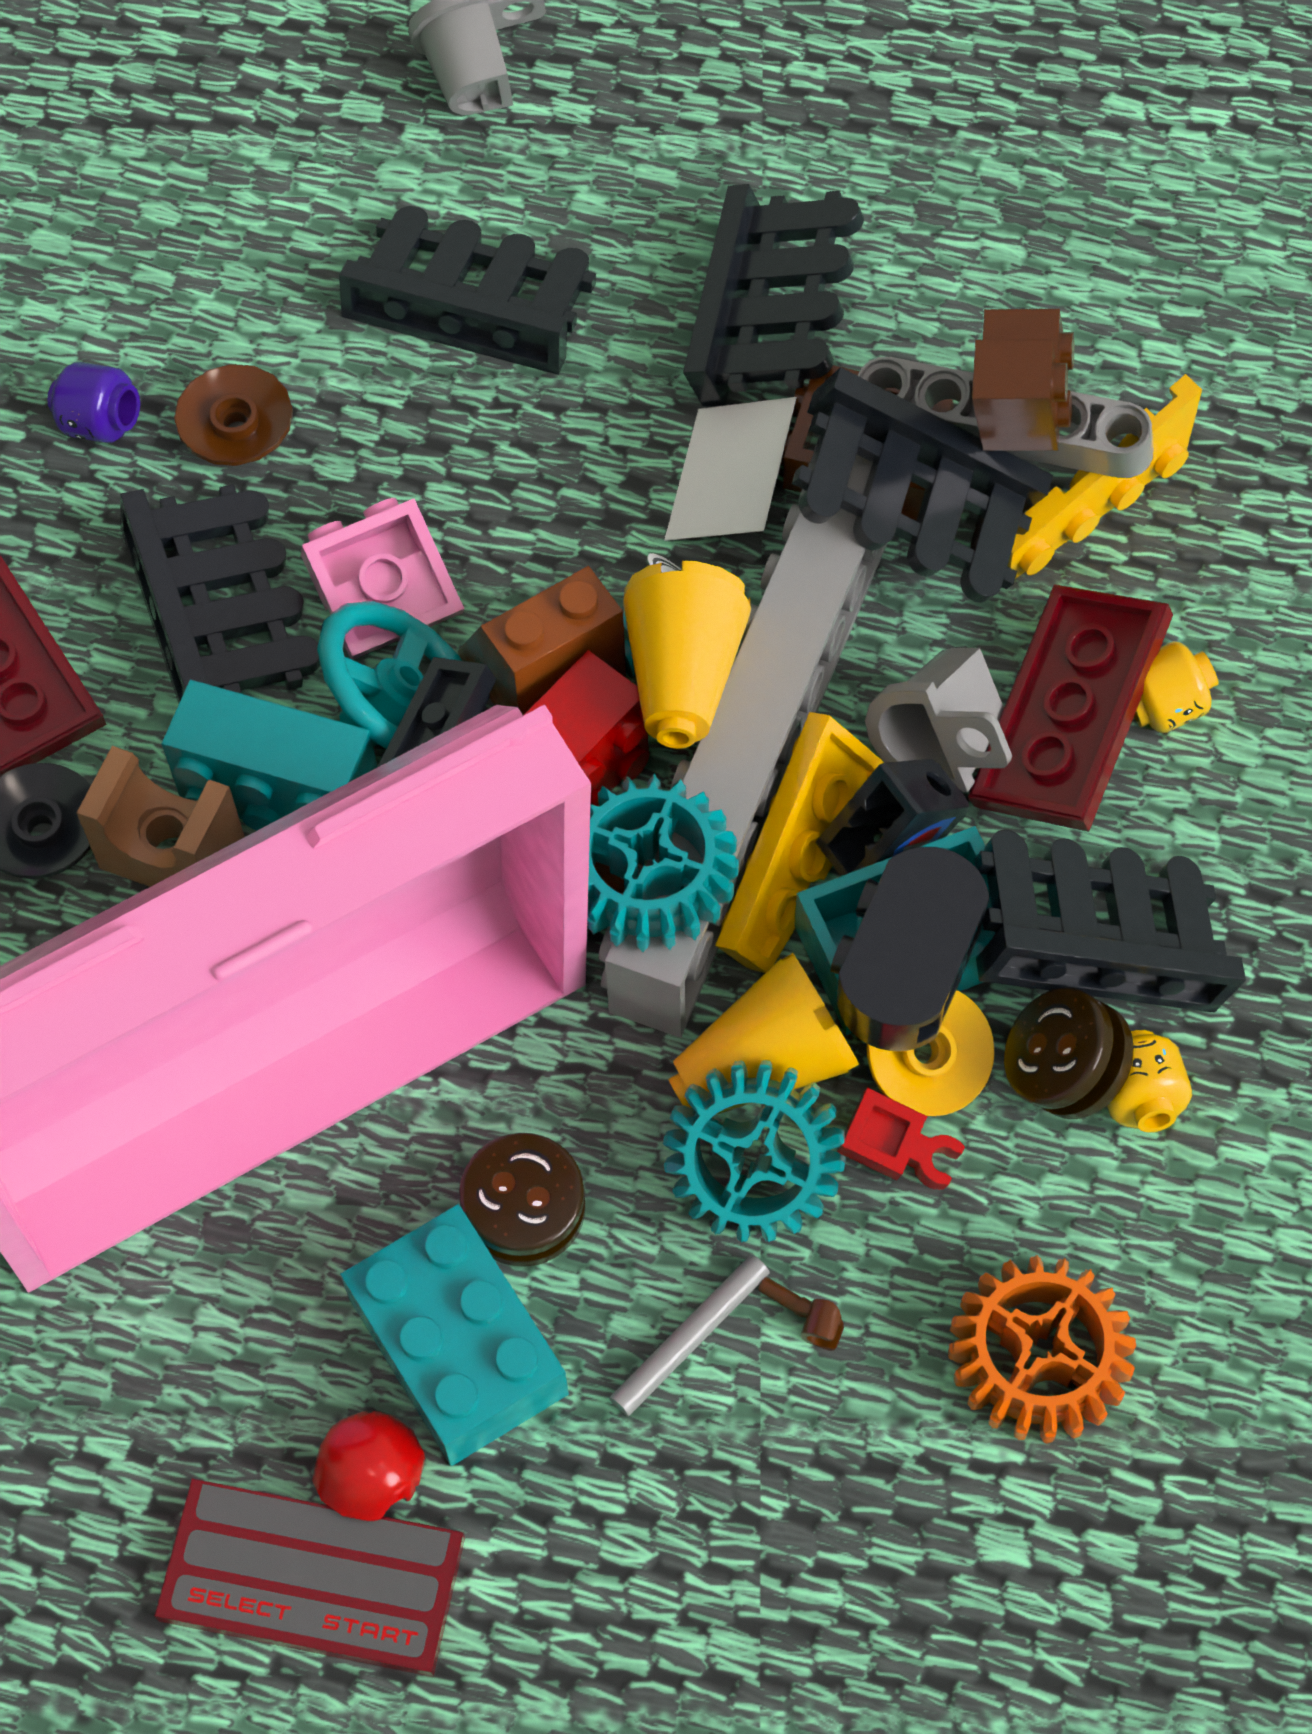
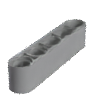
(1084, 449)

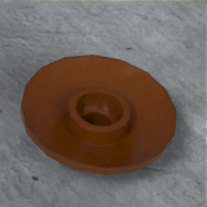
(231, 396)

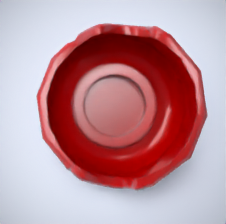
(368, 1465)

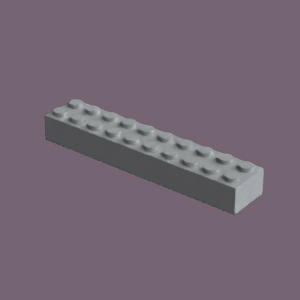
(739, 765)

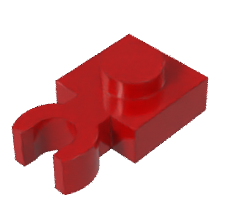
(889, 1138)

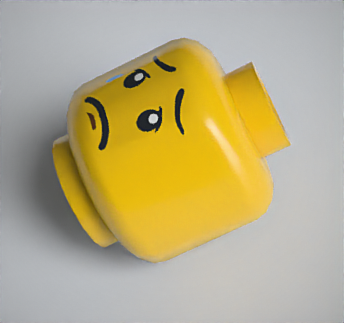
(1176, 688)
(1153, 1086)

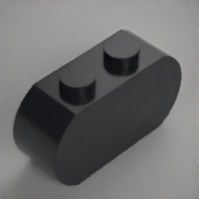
(909, 947)

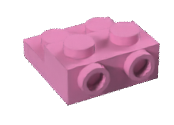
(382, 561)

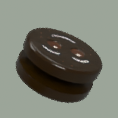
(1068, 1053)
(523, 1198)

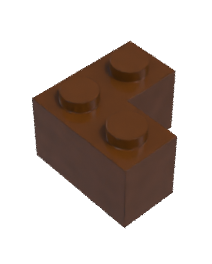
(1022, 379)

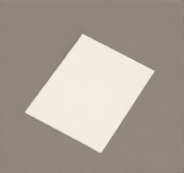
(730, 469)

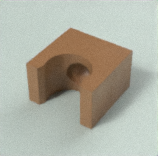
(132, 815)

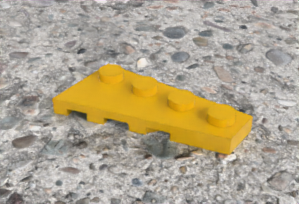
(1092, 495)
(818, 782)

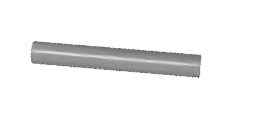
(689, 1335)

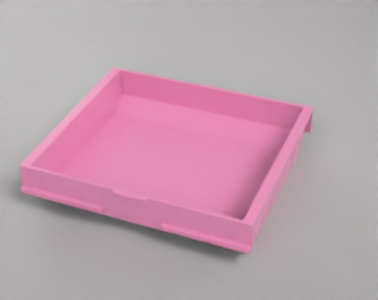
(287, 984)

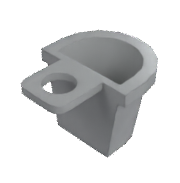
(466, 51)
(942, 715)

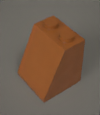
(546, 637)

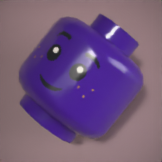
(93, 402)

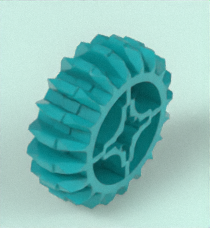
(692, 886)
(730, 1201)

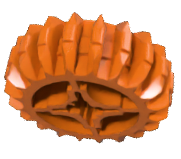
(1066, 1360)

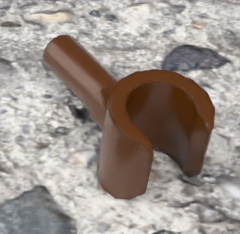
(823, 1318)

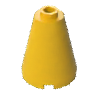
(683, 645)
(772, 1021)

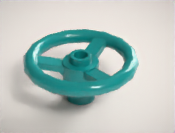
(379, 695)

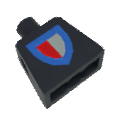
(901, 800)

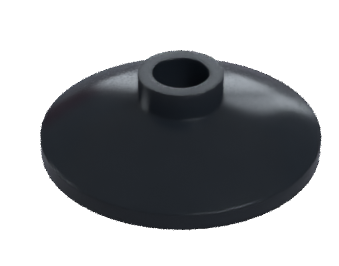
(38, 796)

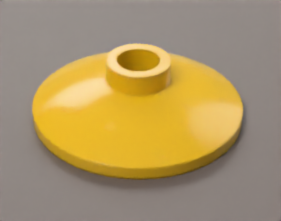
(953, 1074)

